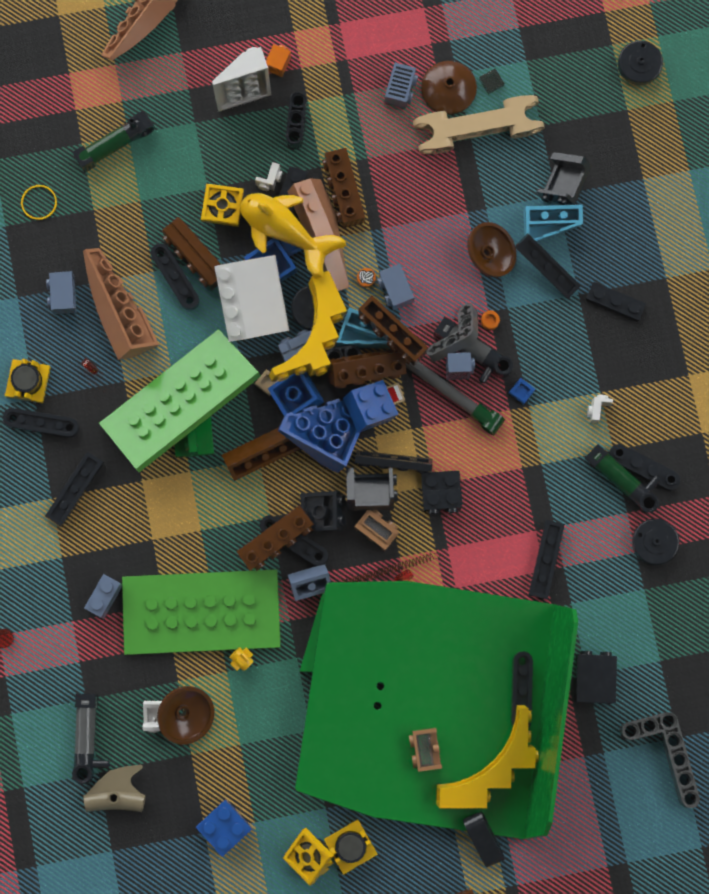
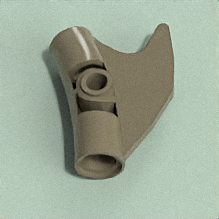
(118, 783)

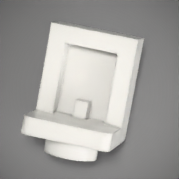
(273, 177)
(594, 410)
(150, 711)

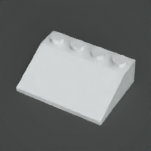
(242, 80)
(251, 298)

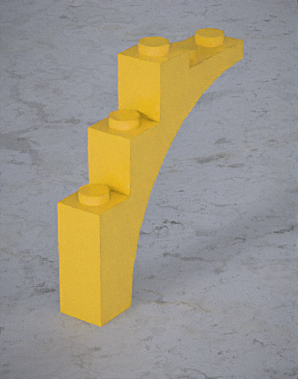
(323, 336)
(516, 753)

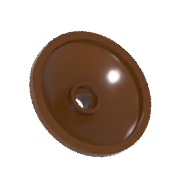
(445, 97)
(491, 249)
(193, 722)

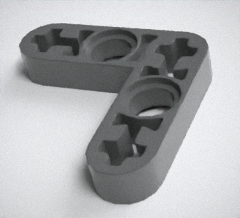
(466, 334)

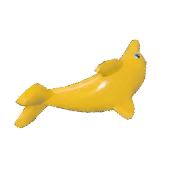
(273, 219)

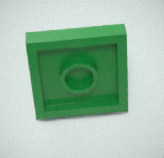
(197, 442)

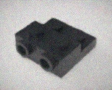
(441, 492)
(324, 510)

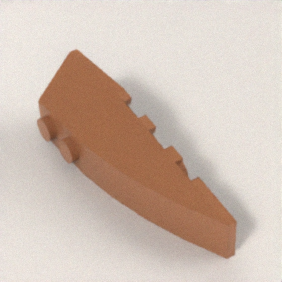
(138, 24)
(320, 220)
(121, 318)

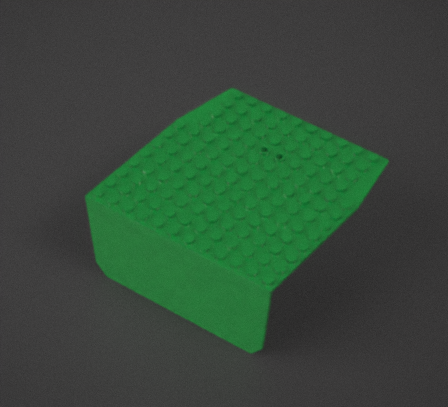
(441, 668)

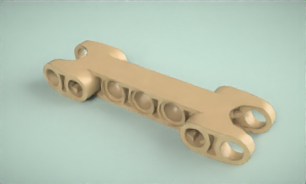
(510, 118)

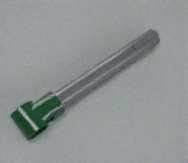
(489, 420)

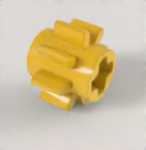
(241, 659)

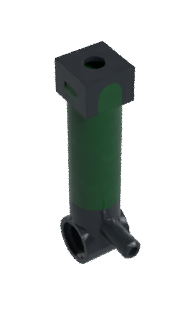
(136, 127)
(623, 479)

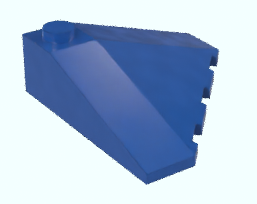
(323, 433)

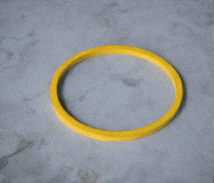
(29, 189)

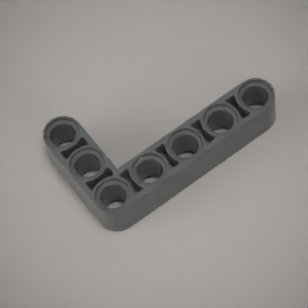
(670, 751)

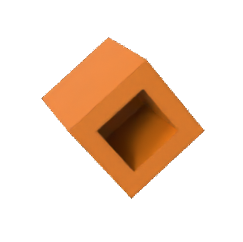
(278, 59)

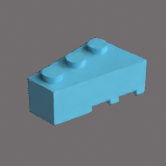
(552, 220)
(358, 334)

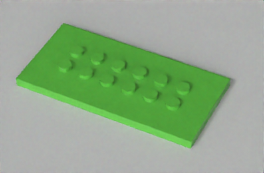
(179, 400)
(201, 612)

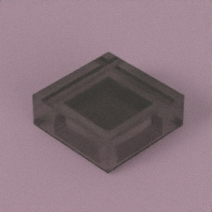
(491, 81)

